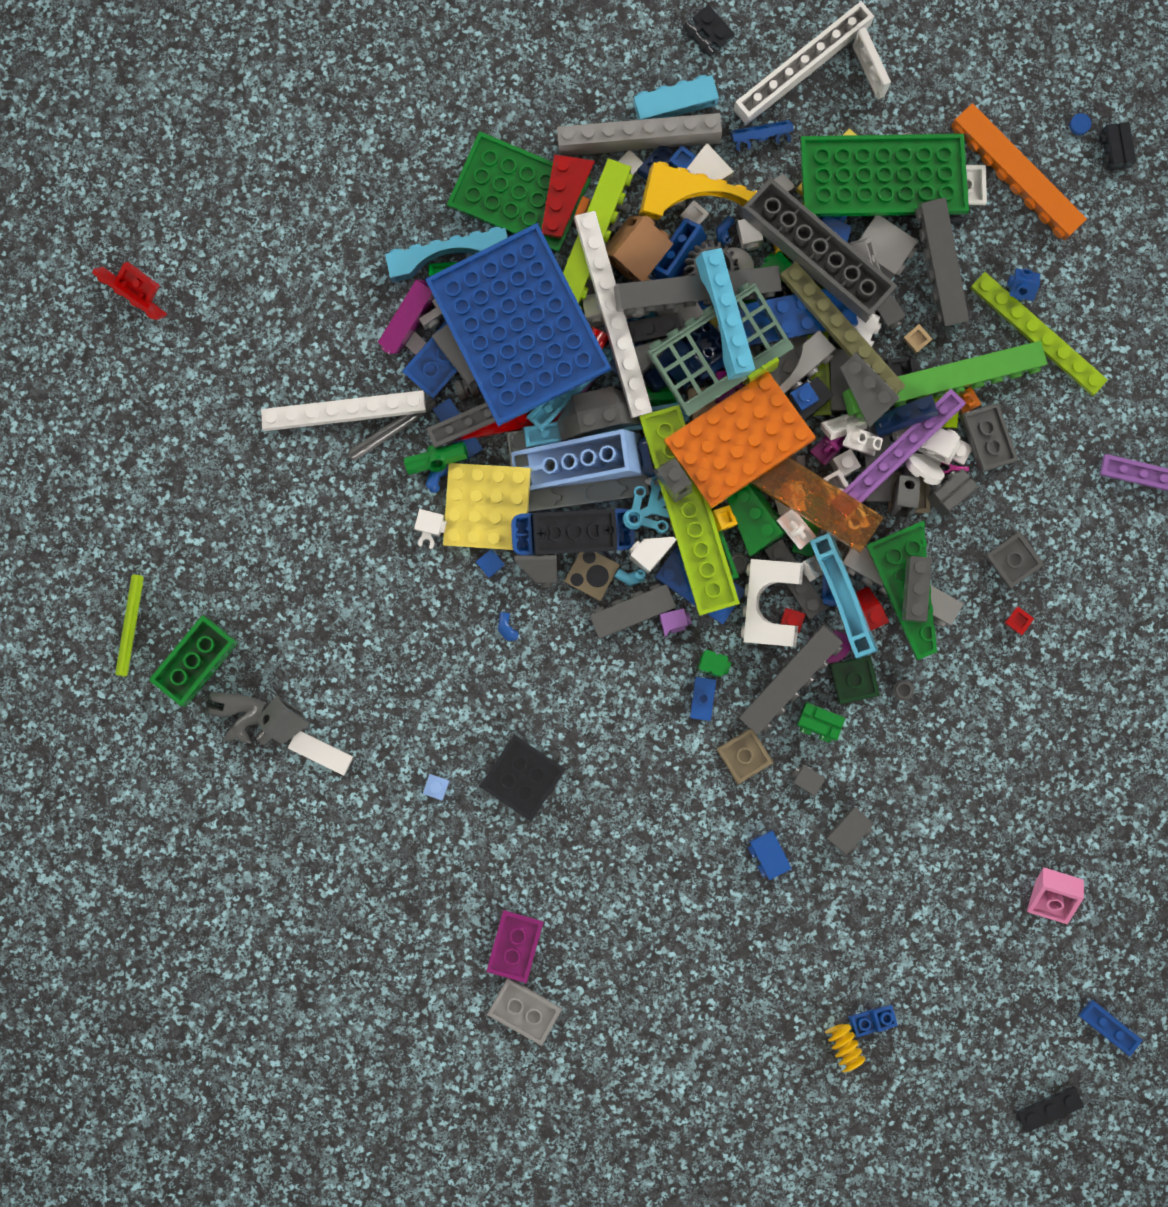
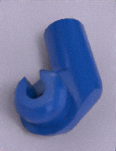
(433, 480)
(505, 629)

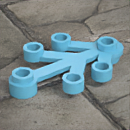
(654, 507)

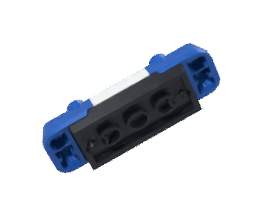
(571, 532)

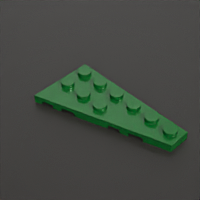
(890, 562)

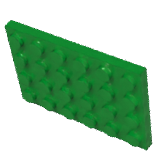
(506, 187)

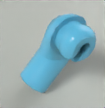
(631, 578)

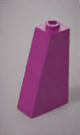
(406, 319)

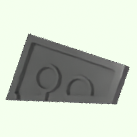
(869, 389)

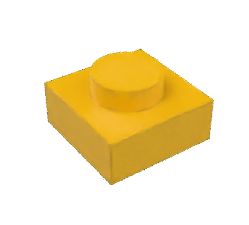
(724, 518)

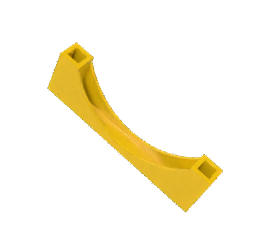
(672, 185)

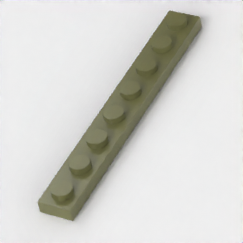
(836, 323)

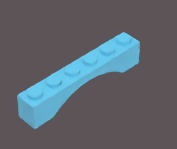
(406, 263)
(717, 281)
(844, 595)

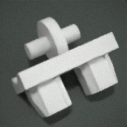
(862, 440)
(796, 528)

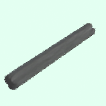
(388, 431)

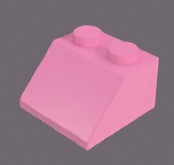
(1056, 895)

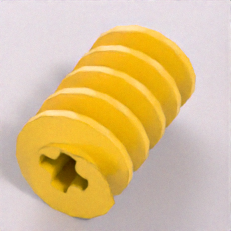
(846, 1046)

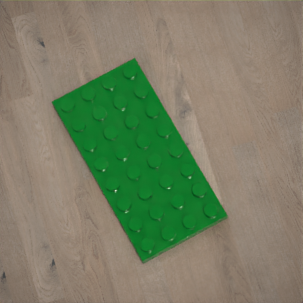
(882, 173)

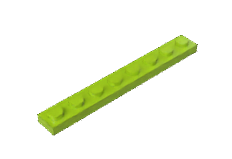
(1036, 330)

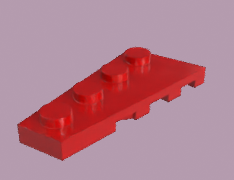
(564, 191)

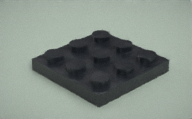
(522, 778)

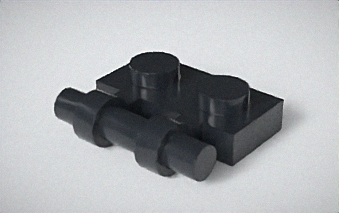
(714, 28)

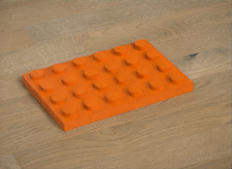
(739, 439)

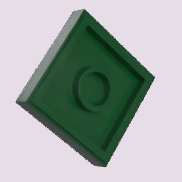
(854, 680)

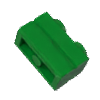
(713, 664)
(820, 722)

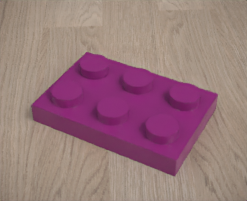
(515, 946)

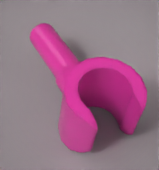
(955, 468)

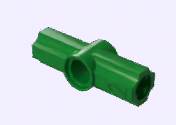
(436, 458)

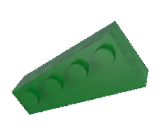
(755, 519)

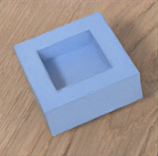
(436, 787)

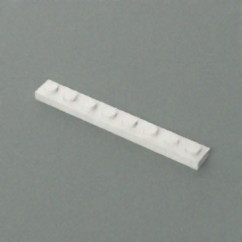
(343, 410)

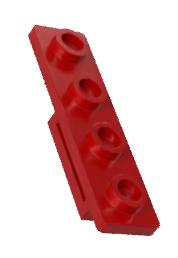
(133, 286)

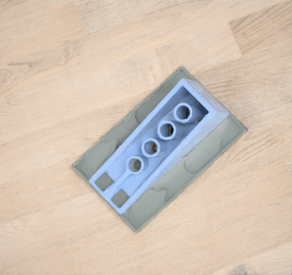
(581, 469)

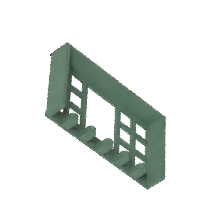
(723, 385)

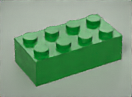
(193, 661)

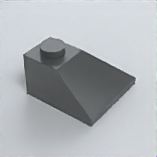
(539, 568)

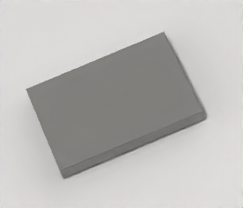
(524, 1011)

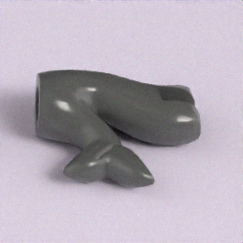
(234, 705)

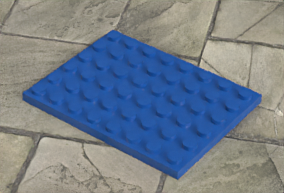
(518, 324)

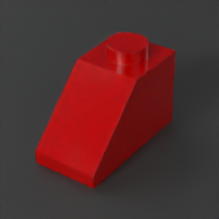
(871, 608)

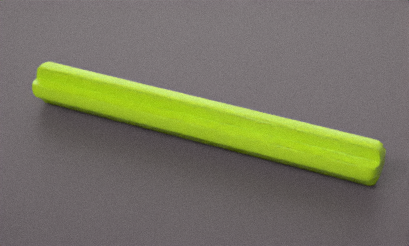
(129, 625)

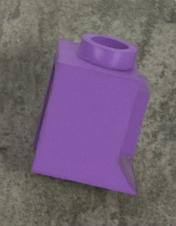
(674, 621)

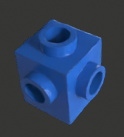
(1023, 284)

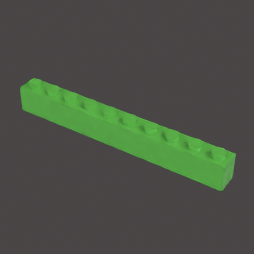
(962, 374)

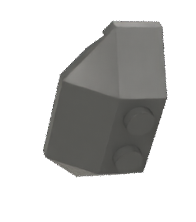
(595, 414)

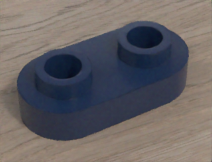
(647, 465)

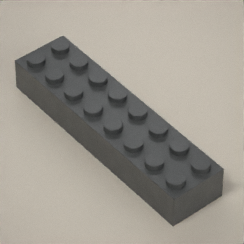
(818, 250)

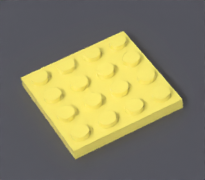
(483, 503)

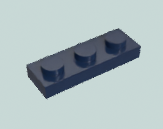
(906, 415)

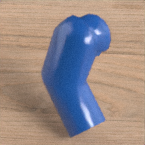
(722, 230)

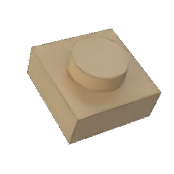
(917, 339)

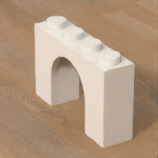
(761, 575)

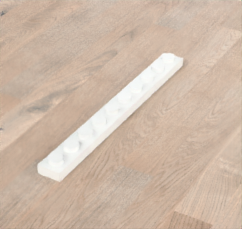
(614, 321)

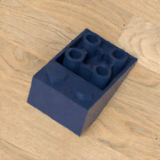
(710, 345)

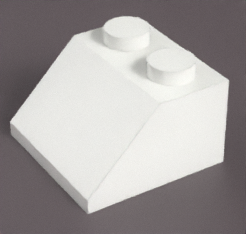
(650, 552)

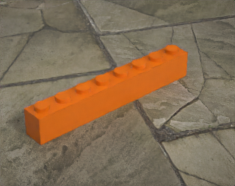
(1018, 172)

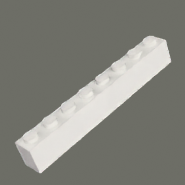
(803, 63)

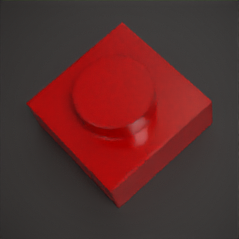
(793, 618)
(1019, 620)

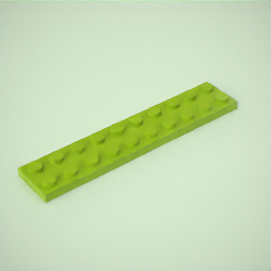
(691, 523)

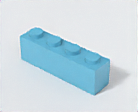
(677, 99)

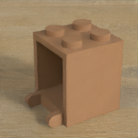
(637, 248)

